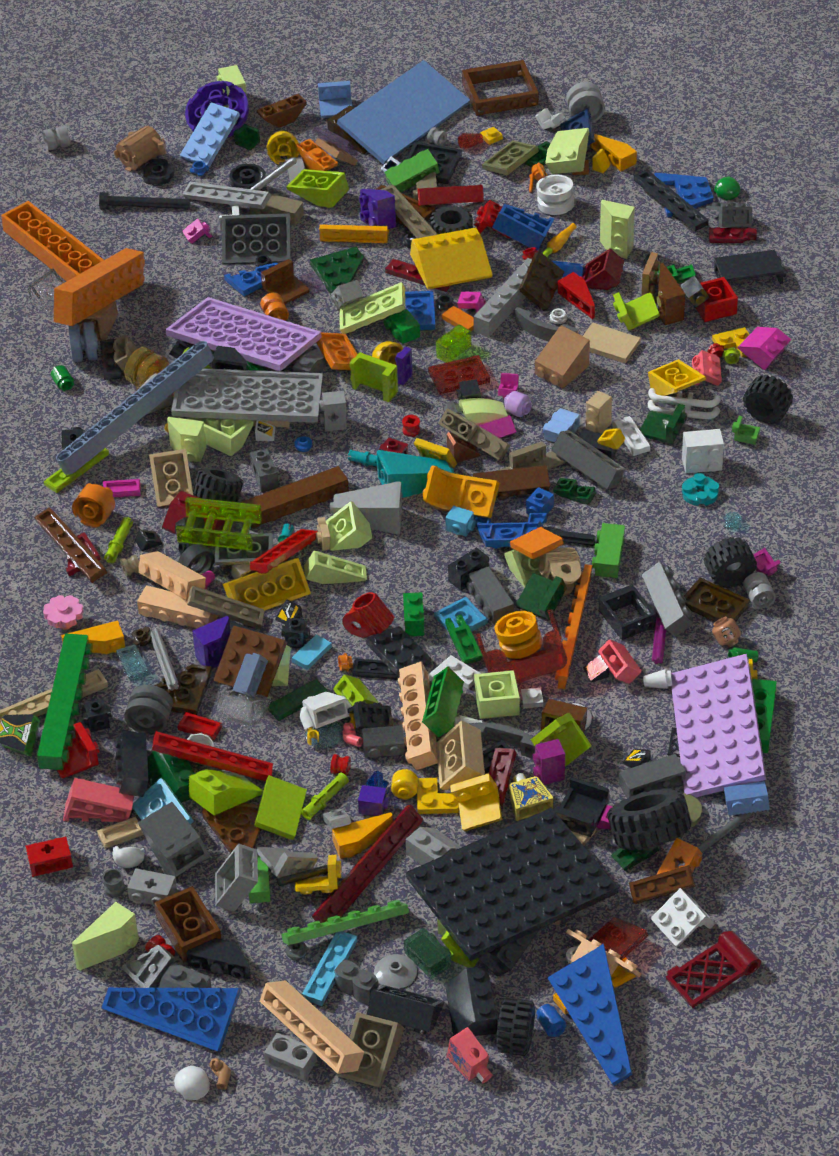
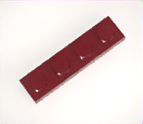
(408, 272)

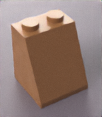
(102, 320)
(563, 357)

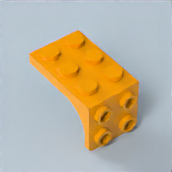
(467, 492)

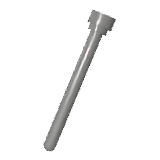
(273, 175)

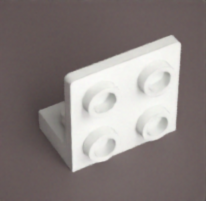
(681, 917)

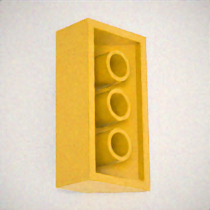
(272, 588)

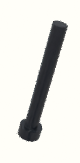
(106, 201)

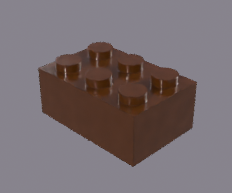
(186, 921)

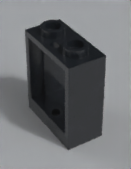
(628, 595)

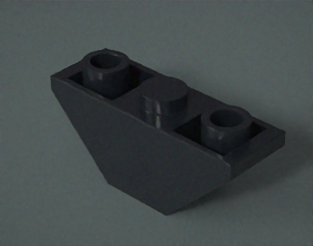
(220, 958)

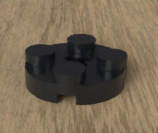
(164, 174)

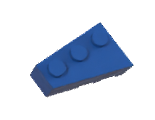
(522, 226)

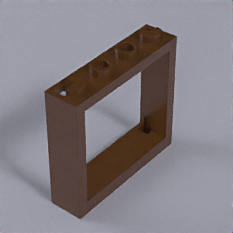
(499, 72)

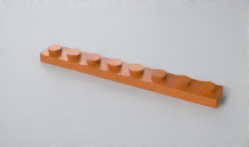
(574, 619)

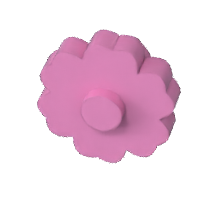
(63, 612)

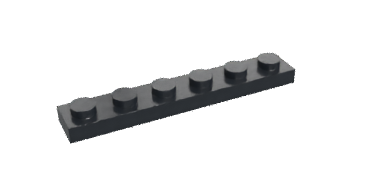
(671, 200)

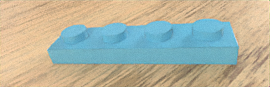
(324, 976)

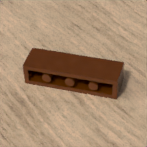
(518, 481)

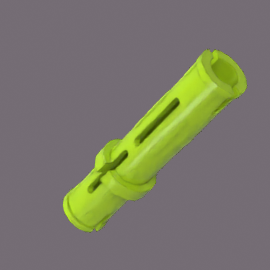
(116, 545)
(319, 801)

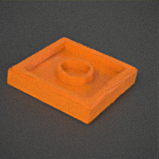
(536, 543)

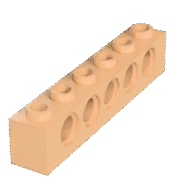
(414, 695)

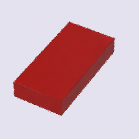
(196, 724)

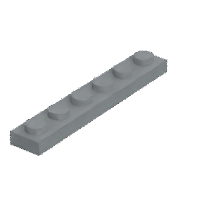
(227, 195)

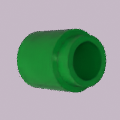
(62, 377)

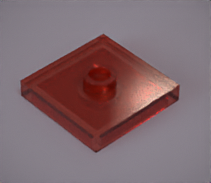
(620, 936)

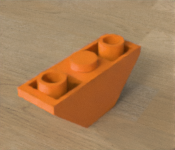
(315, 157)

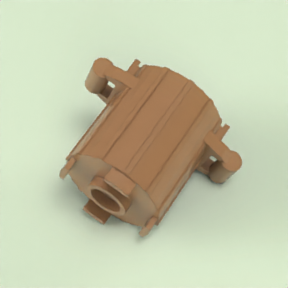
(140, 148)

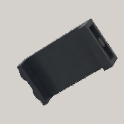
(749, 266)

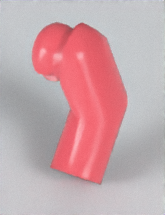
(349, 735)

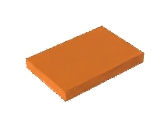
(337, 350)

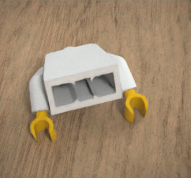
(323, 710)

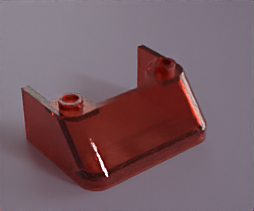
(534, 665)

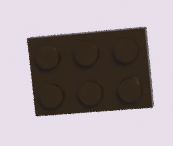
(541, 280)
(715, 601)

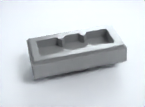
(336, 818)

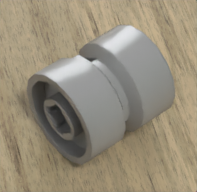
(56, 138)
(759, 590)

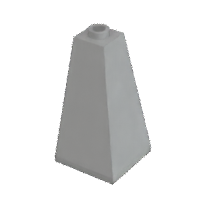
(378, 504)

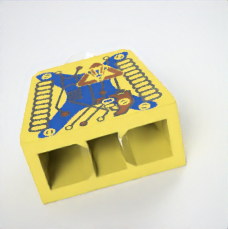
(529, 796)

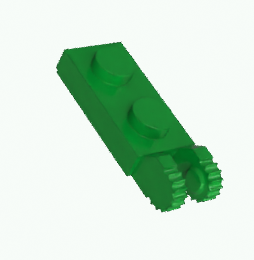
(463, 640)

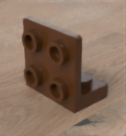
(281, 280)

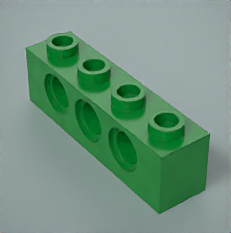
(764, 697)

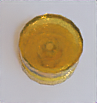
(142, 365)

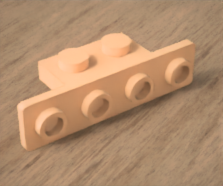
(612, 957)

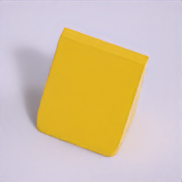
(600, 162)
(612, 438)

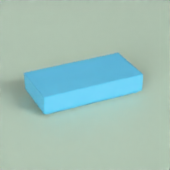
(311, 652)

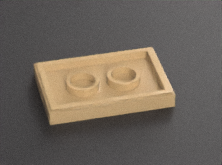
(611, 342)

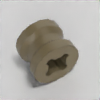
(130, 565)

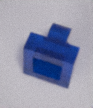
(377, 781)

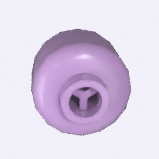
(517, 404)

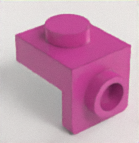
(196, 230)
(471, 300)
(508, 384)
(765, 563)

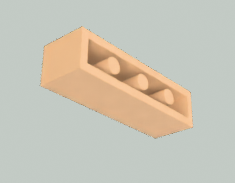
(170, 573)
(171, 607)

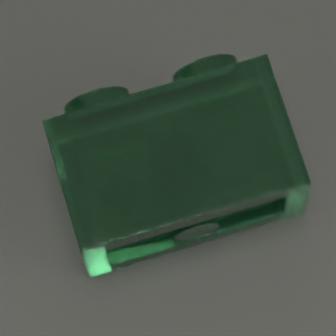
(427, 953)

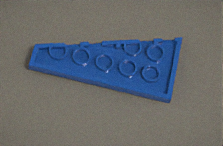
(591, 1001)
(188, 1013)

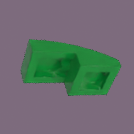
(681, 274)

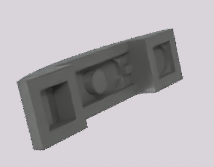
(536, 327)
(508, 734)

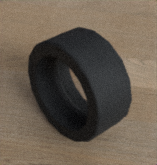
(194, 552)

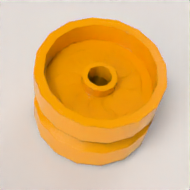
(518, 634)

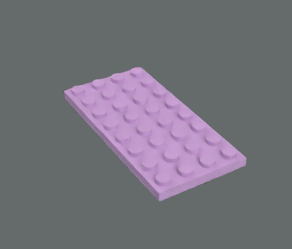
(254, 335)
(717, 726)

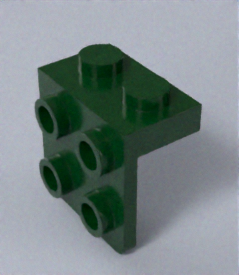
(664, 426)

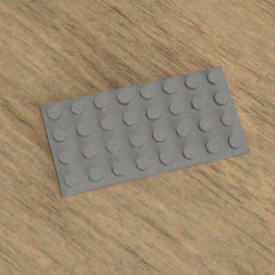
(250, 395)

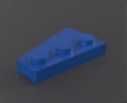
(247, 282)

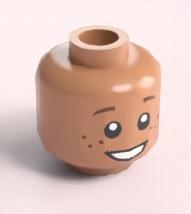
(726, 632)

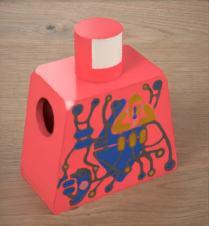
(469, 1056)

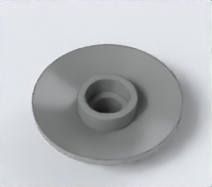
(399, 977)

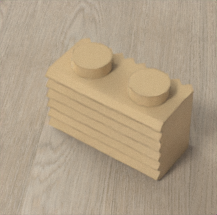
(598, 412)

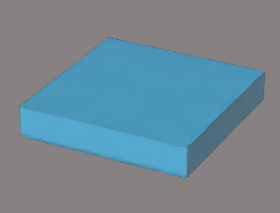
(463, 607)

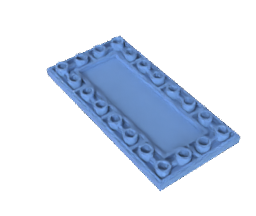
(403, 112)

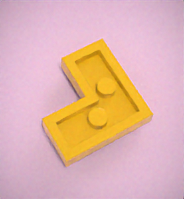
(731, 338)
(431, 801)

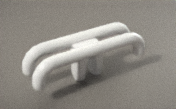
(688, 402)

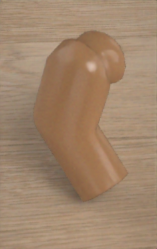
(222, 1071)

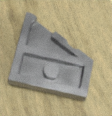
(149, 967)

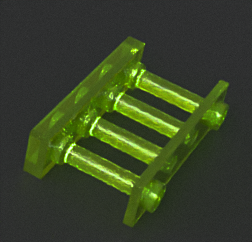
(219, 510)

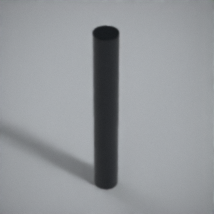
(302, 875)

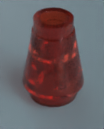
(469, 140)

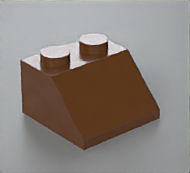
(556, 709)

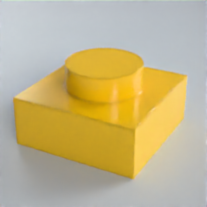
(491, 135)

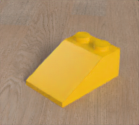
(673, 378)

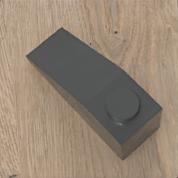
(311, 362)

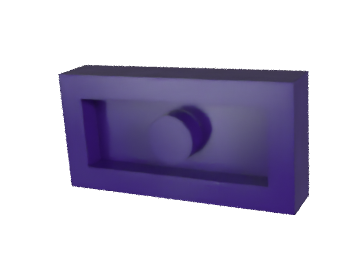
(404, 365)

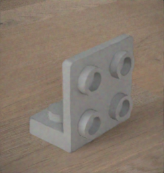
(284, 862)

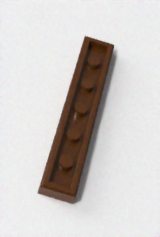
(70, 545)

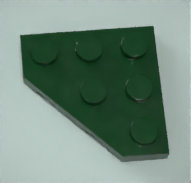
(337, 267)

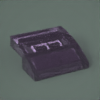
(333, 139)

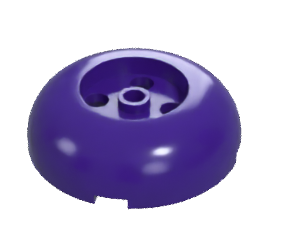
(214, 93)

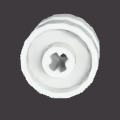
(555, 194)

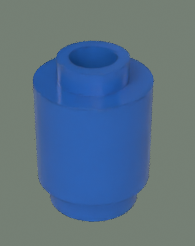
(551, 1020)

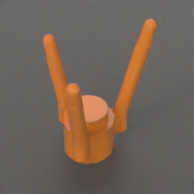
(538, 173)

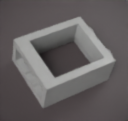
(236, 877)

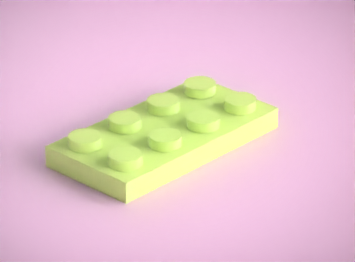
(372, 308)

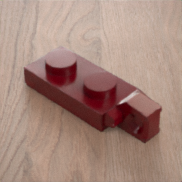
(731, 235)

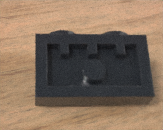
(371, 715)

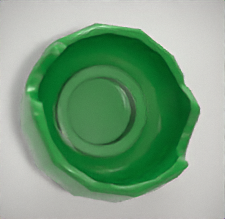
(727, 188)

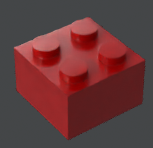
(722, 300)

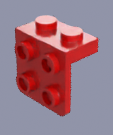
(487, 216)
(81, 753)

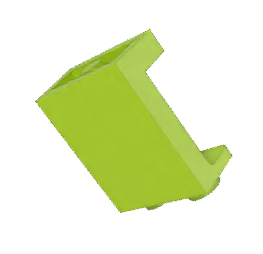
(374, 374)

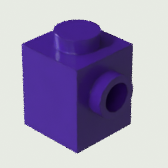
(372, 800)

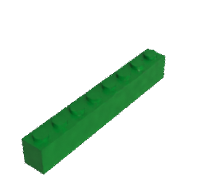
(63, 702)

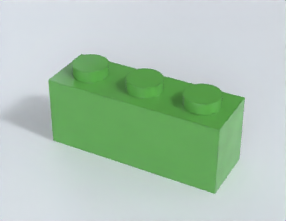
(411, 171)
(608, 550)

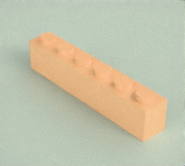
(312, 1027)

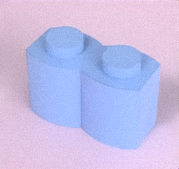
(561, 421)

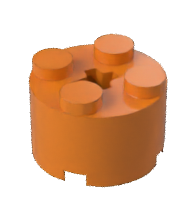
(94, 505)

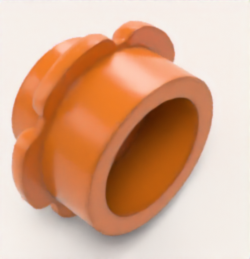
(345, 662)

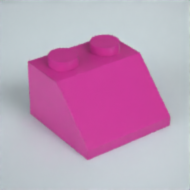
(764, 345)

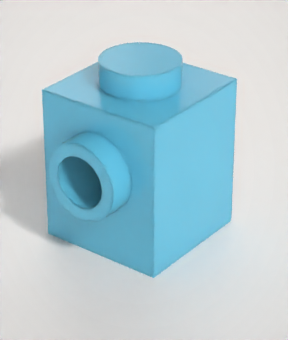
(460, 521)

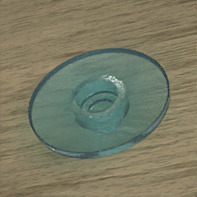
(329, 735)

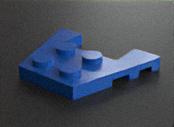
(691, 188)
(500, 534)

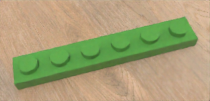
(338, 924)

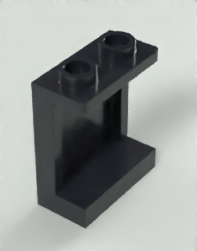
(583, 806)

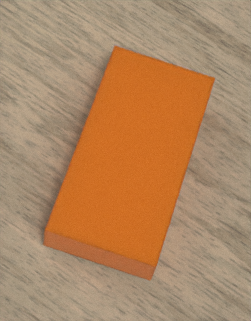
(456, 316)

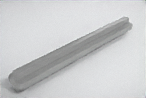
(163, 659)

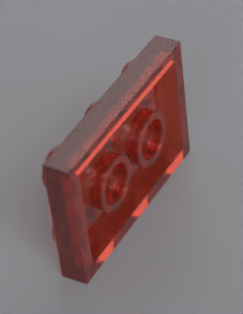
(449, 374)

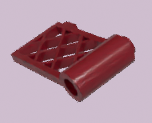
(735, 954)

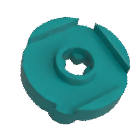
(700, 481)

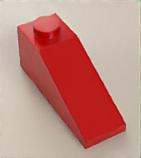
(575, 291)

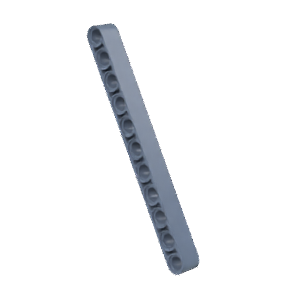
(134, 408)

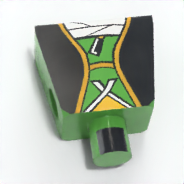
(19, 732)

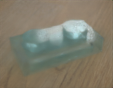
(132, 662)

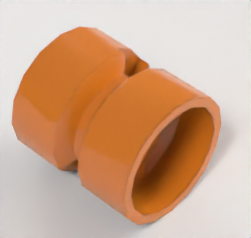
(274, 306)

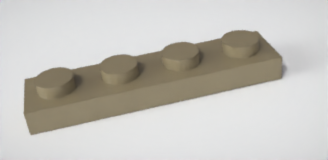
(225, 606)

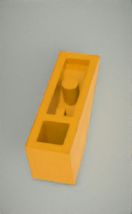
(618, 153)
(104, 638)
(359, 835)

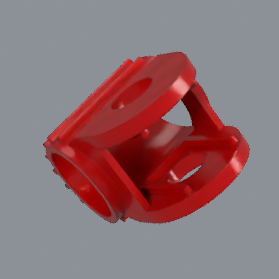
(370, 614)

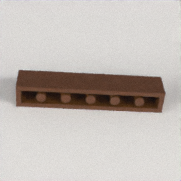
(300, 495)

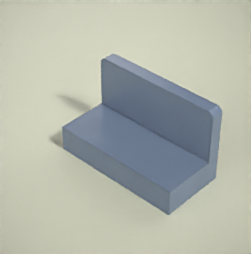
(250, 674)

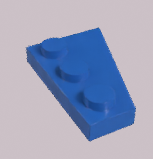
(421, 307)

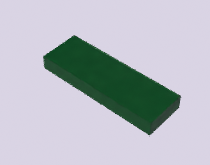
(293, 701)

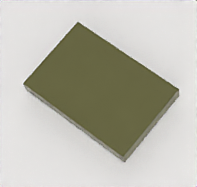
(510, 157)

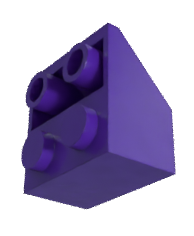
(377, 208)
(211, 642)

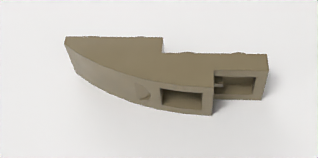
(474, 434)

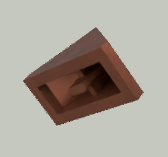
(460, 448)

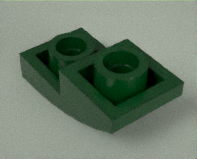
(571, 490)

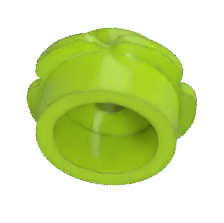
(731, 359)

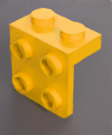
(324, 883)

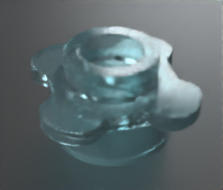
(732, 520)

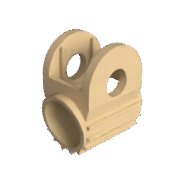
(561, 563)

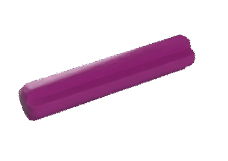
(659, 642)

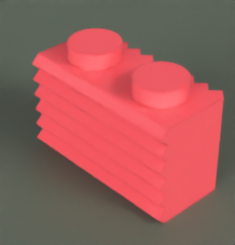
(619, 661)

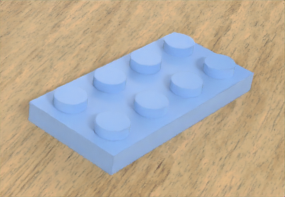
(210, 134)

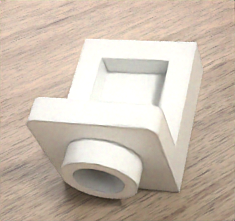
(546, 120)

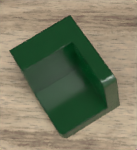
(247, 137)

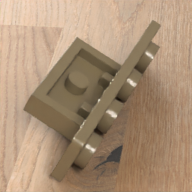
(533, 456)

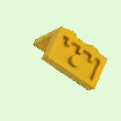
(477, 801)

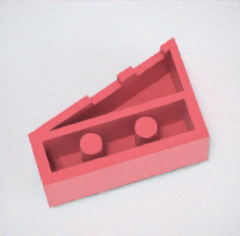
(97, 800)

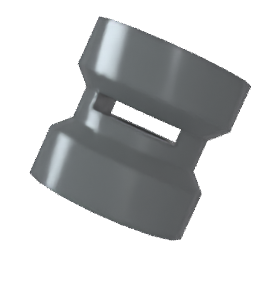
(113, 883)

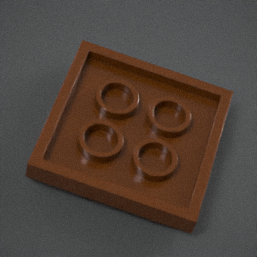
(248, 642)

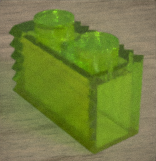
(453, 343)

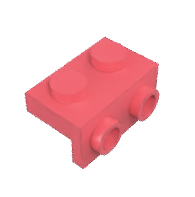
(709, 366)

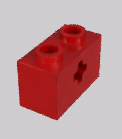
(49, 856)

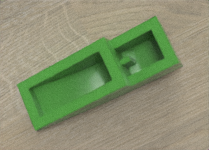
(261, 890)

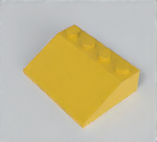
(451, 258)

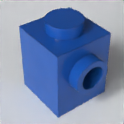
(540, 502)

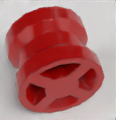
(411, 425)
(340, 764)

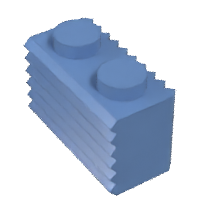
(746, 798)

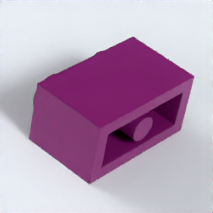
(549, 762)

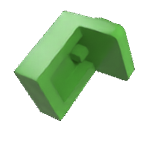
(744, 432)

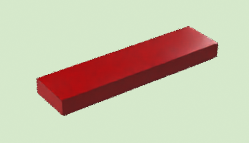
(450, 195)

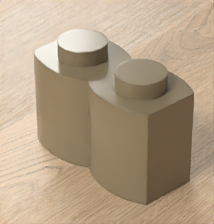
(123, 350)

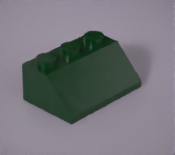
(173, 771)

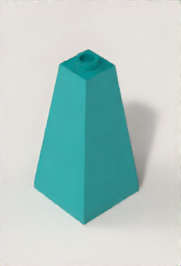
(407, 469)

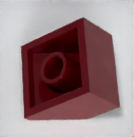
(604, 271)

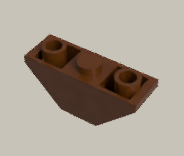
(283, 111)

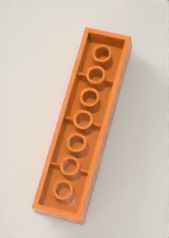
(48, 241)
(98, 286)

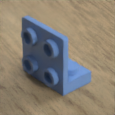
(334, 97)

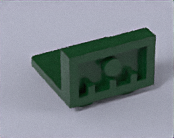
(541, 595)

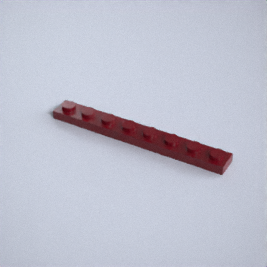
(369, 865)

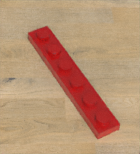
(283, 551)
(211, 756)

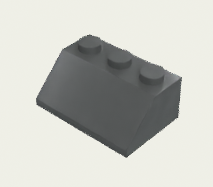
(228, 556)

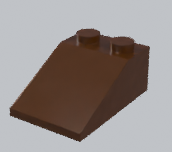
(670, 298)

